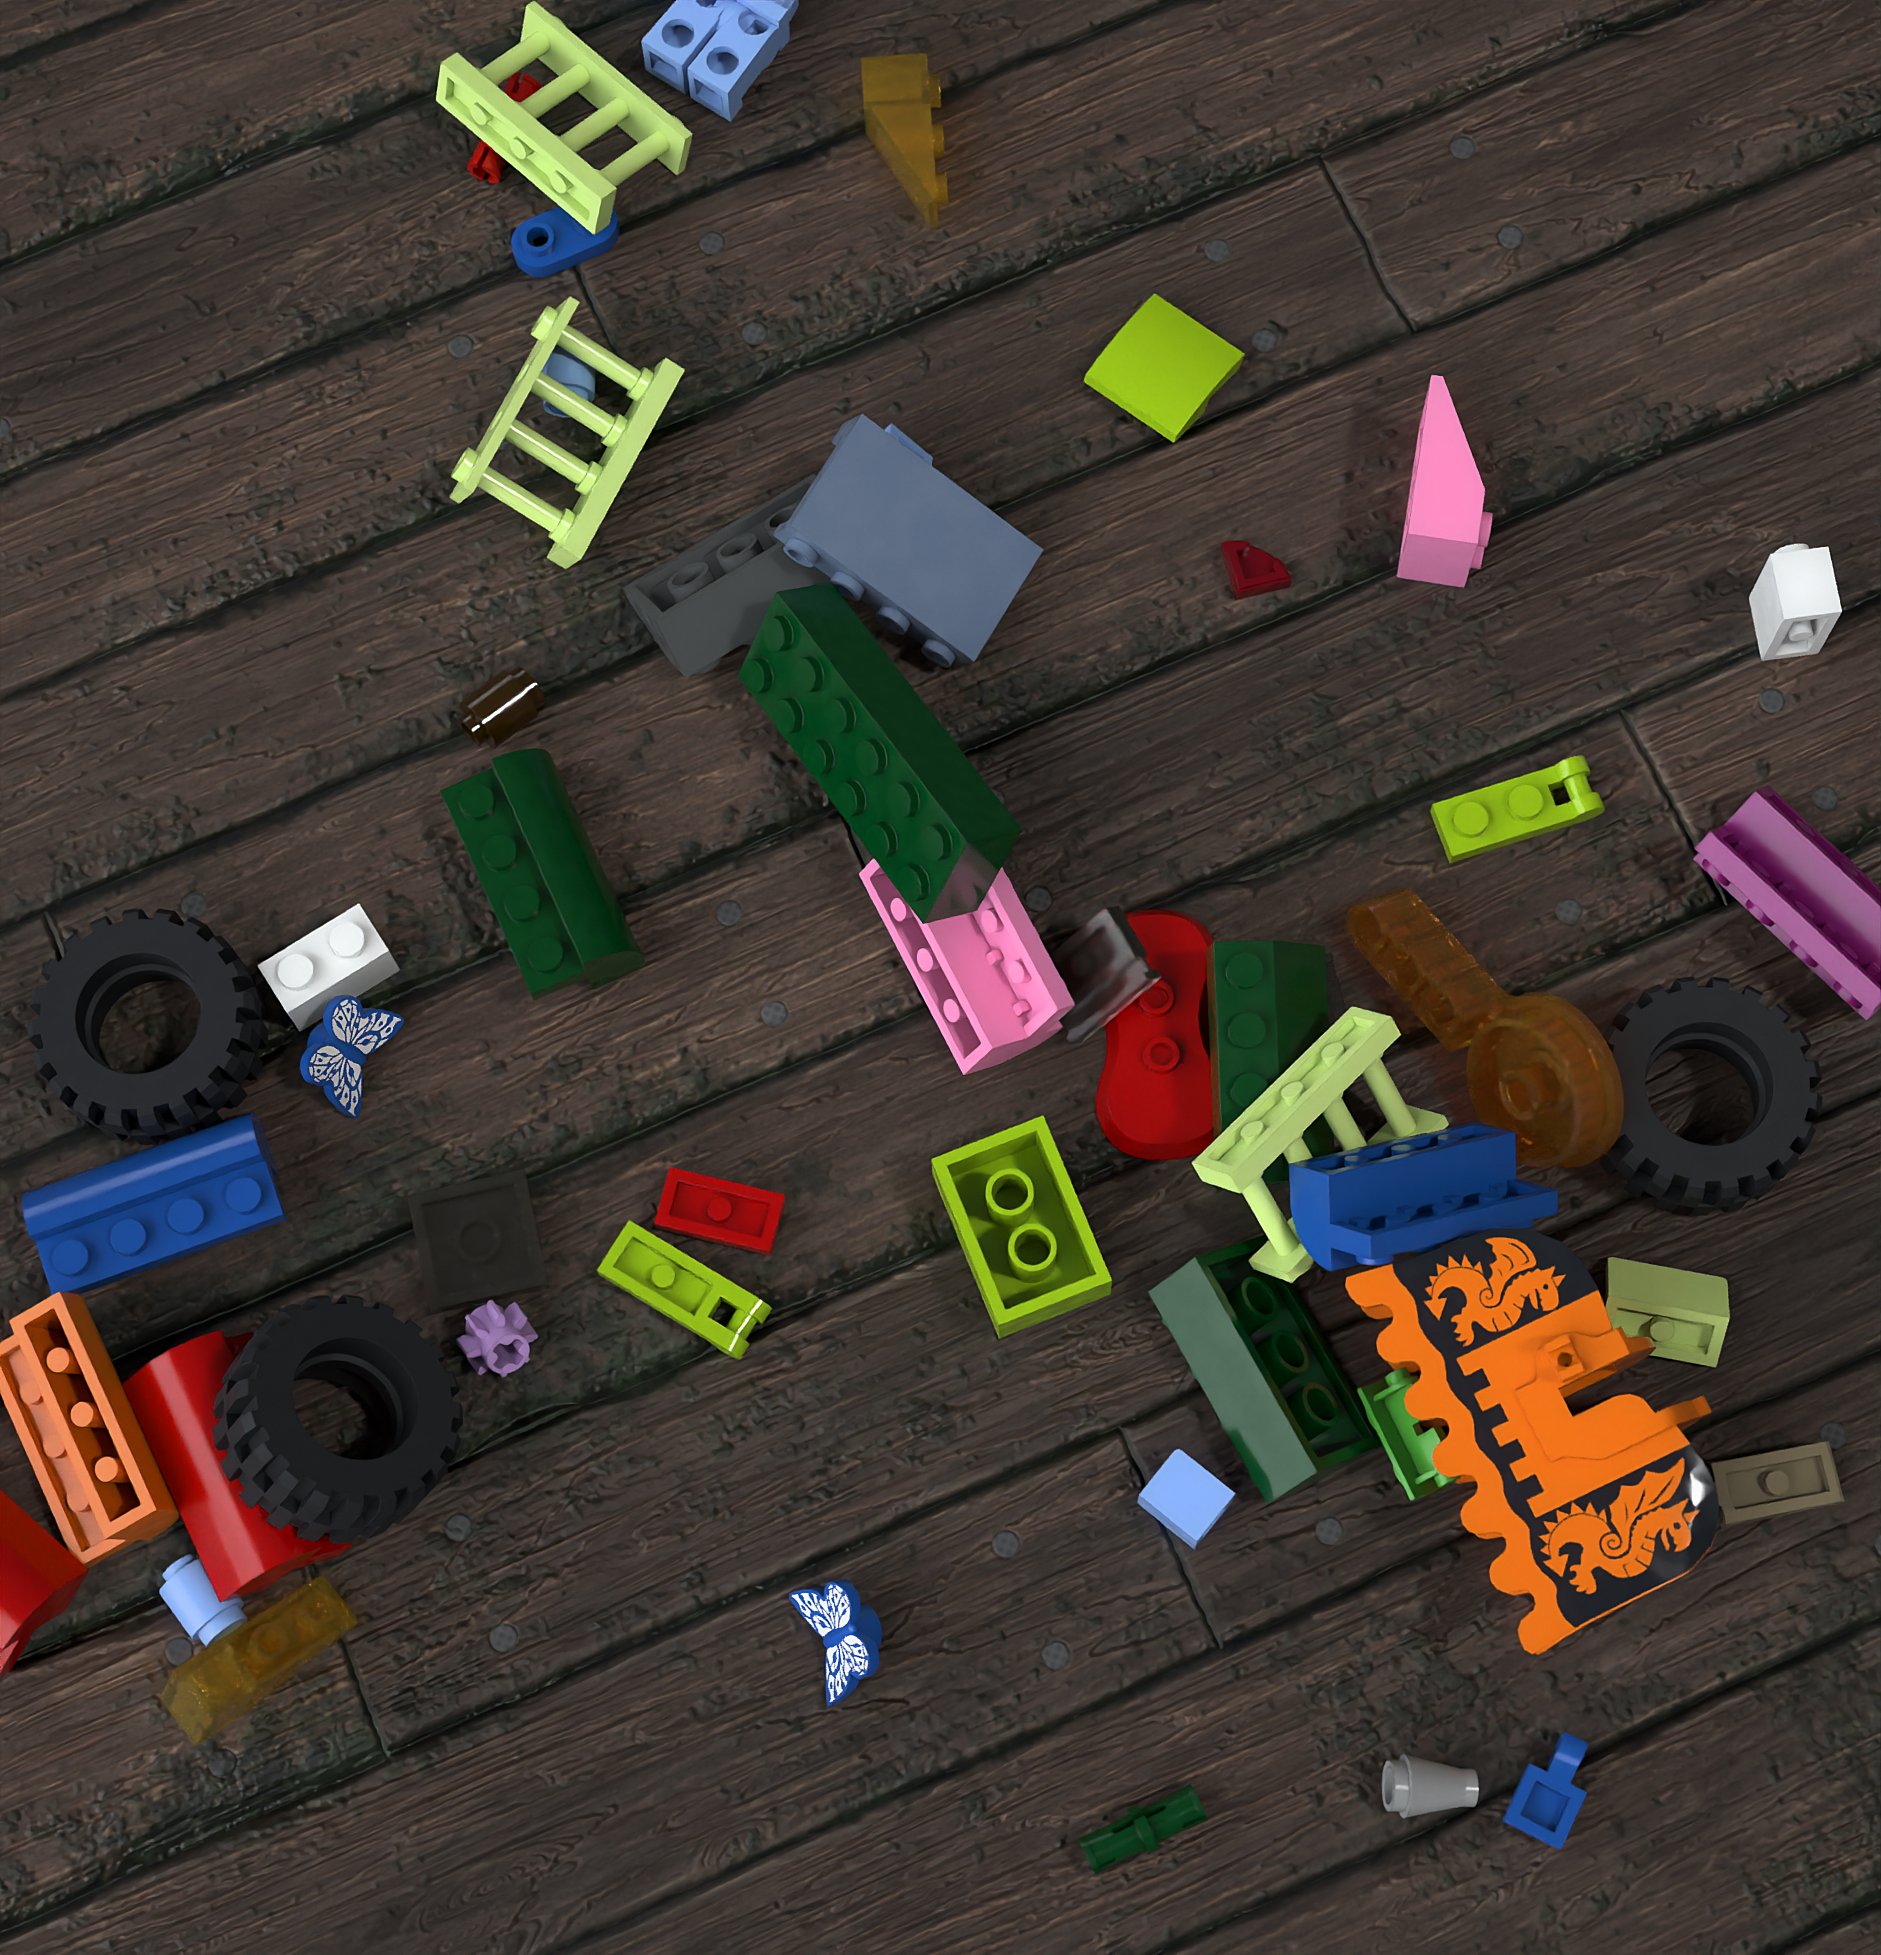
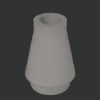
(1425, 1786)

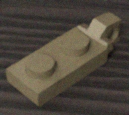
(1776, 1483)

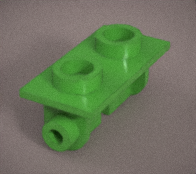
(1403, 1436)

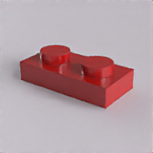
(720, 1211)

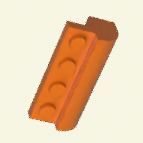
(81, 1431)

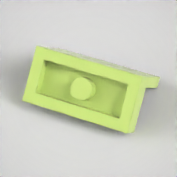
(1674, 1307)

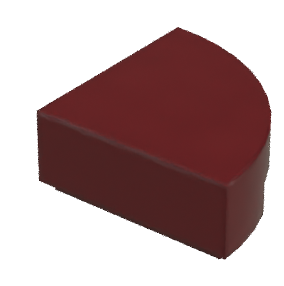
(1253, 570)

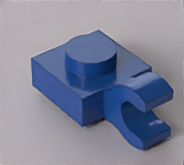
(1545, 1800)

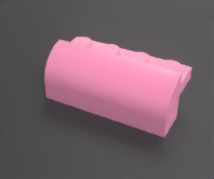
(978, 972)

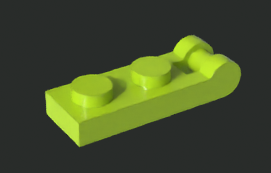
(1515, 810)
(682, 1288)

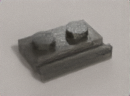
(1102, 972)

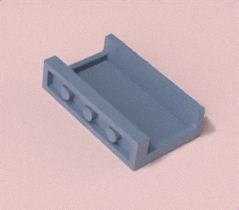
(908, 544)

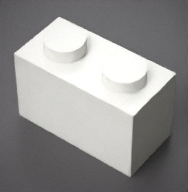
(1795, 602)
(329, 962)

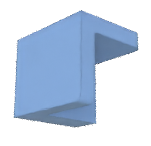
(1185, 1498)

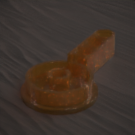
(1530, 1056)

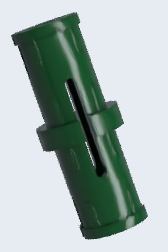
(1143, 1829)

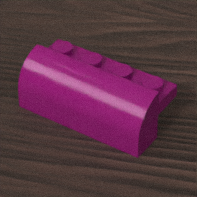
(1802, 893)

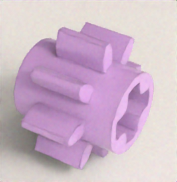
(497, 1338)

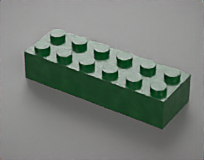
(878, 752)

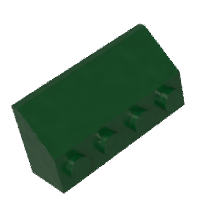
(1262, 1016)
(1265, 1370)

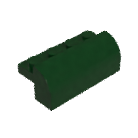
(542, 874)

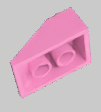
(1446, 498)

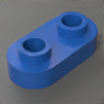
(566, 244)

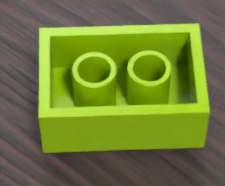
(1021, 1226)

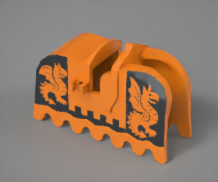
(1586, 1501)

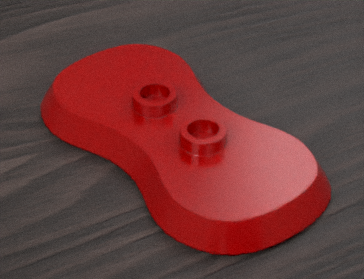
(1157, 1059)

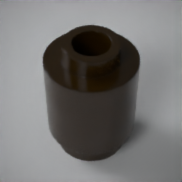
(501, 707)

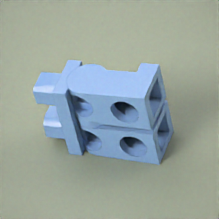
(717, 47)

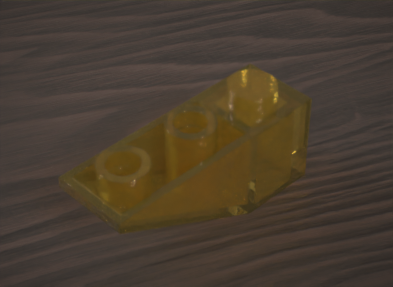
(900, 126)
(255, 1659)

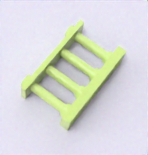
(536, 152)
(620, 434)
(1289, 1106)

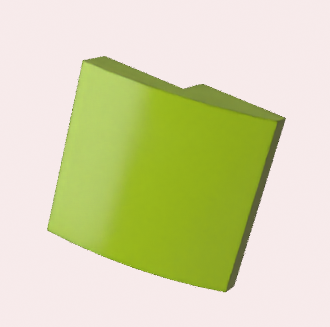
(1164, 367)

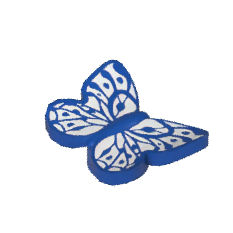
(340, 1047)
(848, 1632)

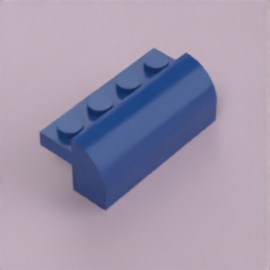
(1412, 1195)
(155, 1206)

